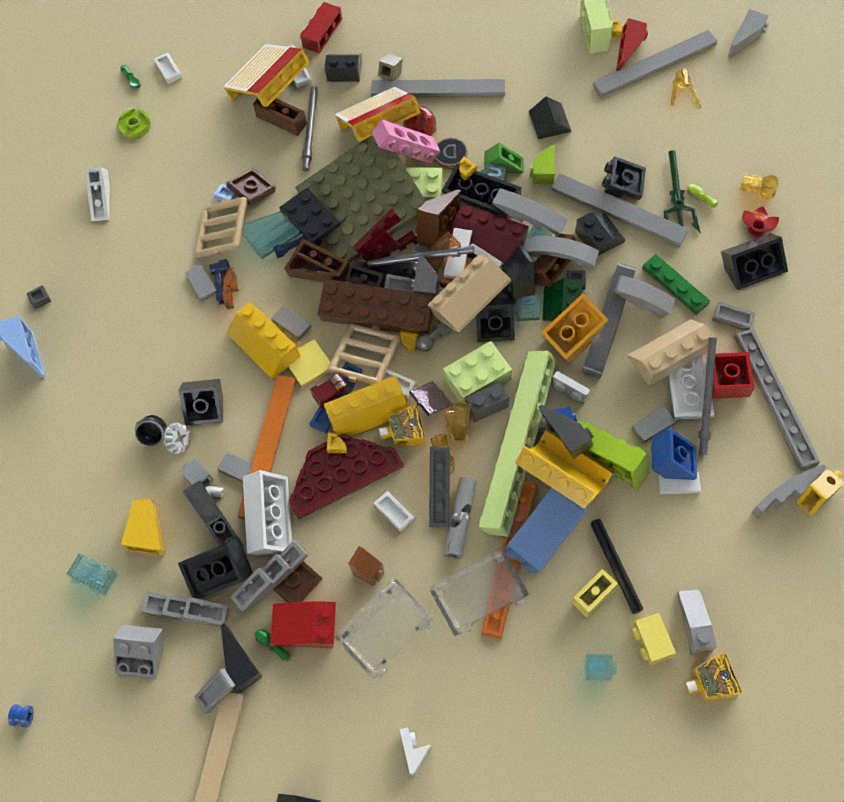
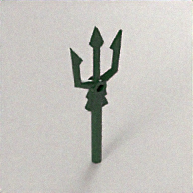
(677, 195)

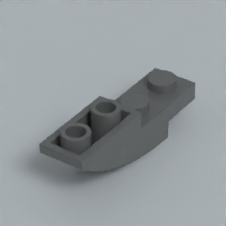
(210, 513)

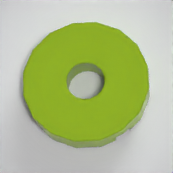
(137, 130)

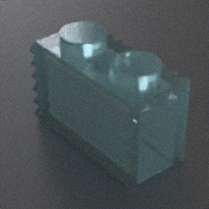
(91, 574)

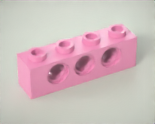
(405, 141)

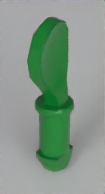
(133, 82)
(264, 636)

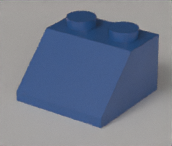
(673, 456)

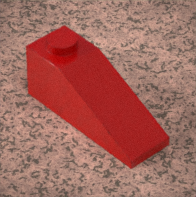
(631, 37)

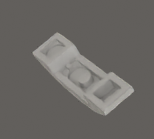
(561, 248)

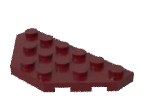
(335, 475)

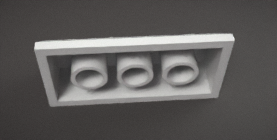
(266, 513)

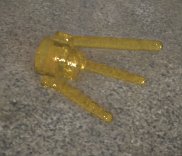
(683, 80)

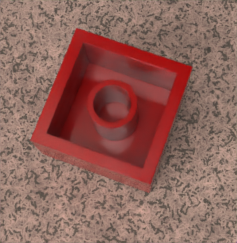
(732, 375)

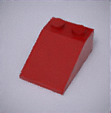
(303, 624)

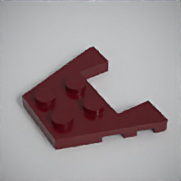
(379, 242)

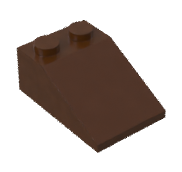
(437, 217)

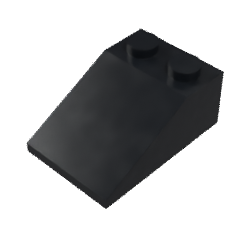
(216, 569)

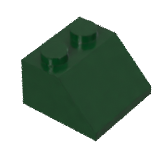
(560, 296)

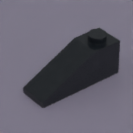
(237, 662)

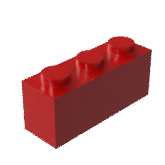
(321, 27)

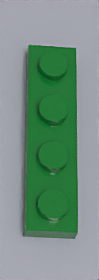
(676, 284)

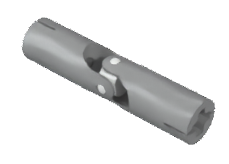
(461, 514)

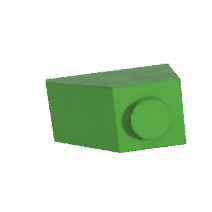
(504, 157)

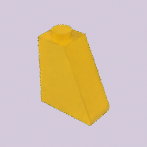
(143, 529)

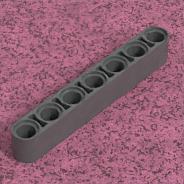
(612, 311)

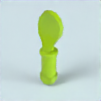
(696, 190)

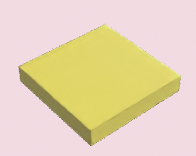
(310, 365)

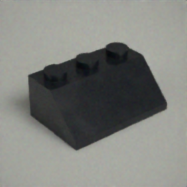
(755, 260)

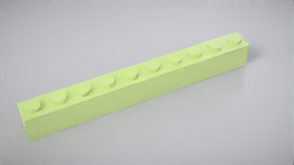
(520, 432)

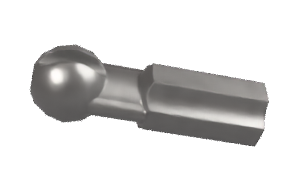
(426, 341)

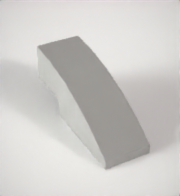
(645, 296)

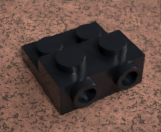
(624, 178)

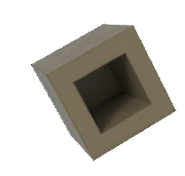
(390, 67)

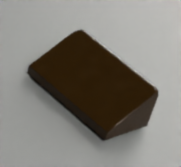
(364, 276)

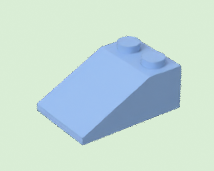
(21, 341)

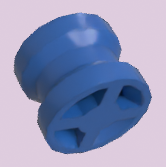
(20, 715)

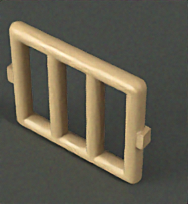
(205, 222)
(381, 367)

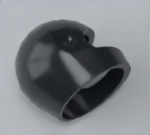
(150, 430)

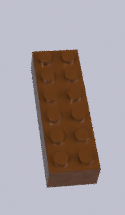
(375, 307)

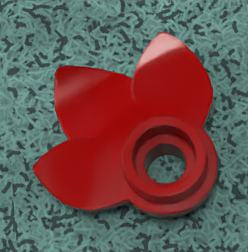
(760, 220)

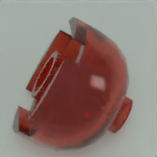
(423, 122)

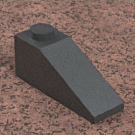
(570, 432)

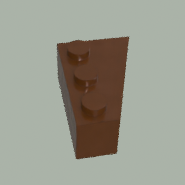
(316, 264)

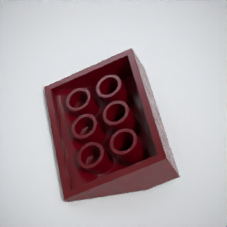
(490, 232)

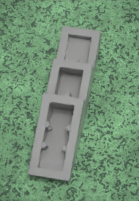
(530, 211)
(794, 488)
(269, 576)
(184, 609)

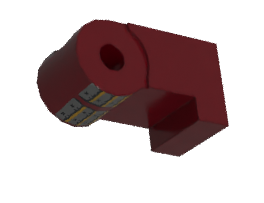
(329, 390)

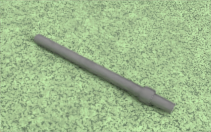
(307, 153)
(455, 251)
(705, 434)

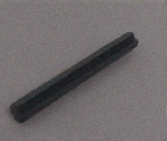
(616, 566)

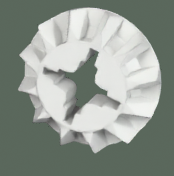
(171, 435)

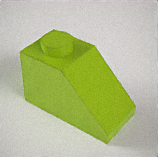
(544, 167)

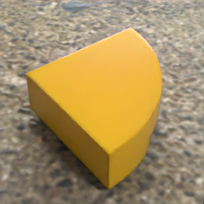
(617, 28)
(466, 168)
(409, 340)
(335, 444)

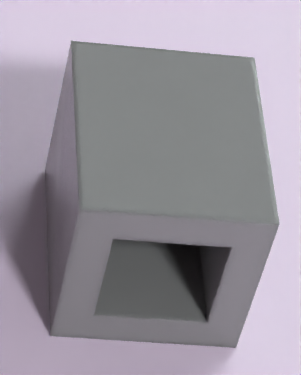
(194, 471)

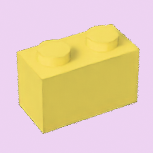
(594, 593)
(653, 639)

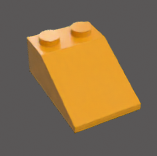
(575, 328)

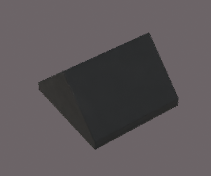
(549, 118)

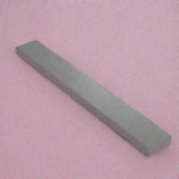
(655, 63)
(443, 88)
(620, 209)
(778, 401)

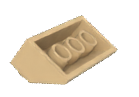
(469, 293)
(671, 351)

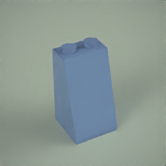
(544, 531)

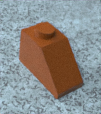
(366, 566)

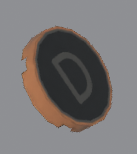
(451, 152)

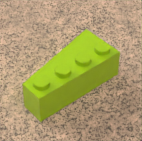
(617, 454)

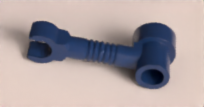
(282, 249)
(219, 269)

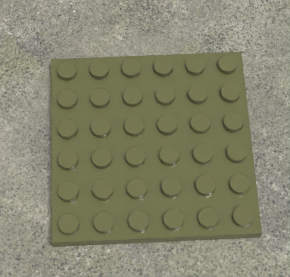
(361, 191)

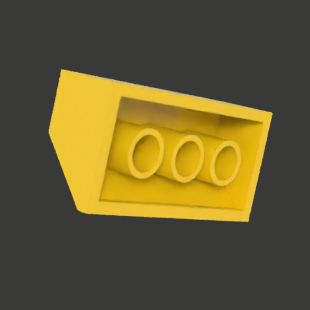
(262, 340)
(366, 407)

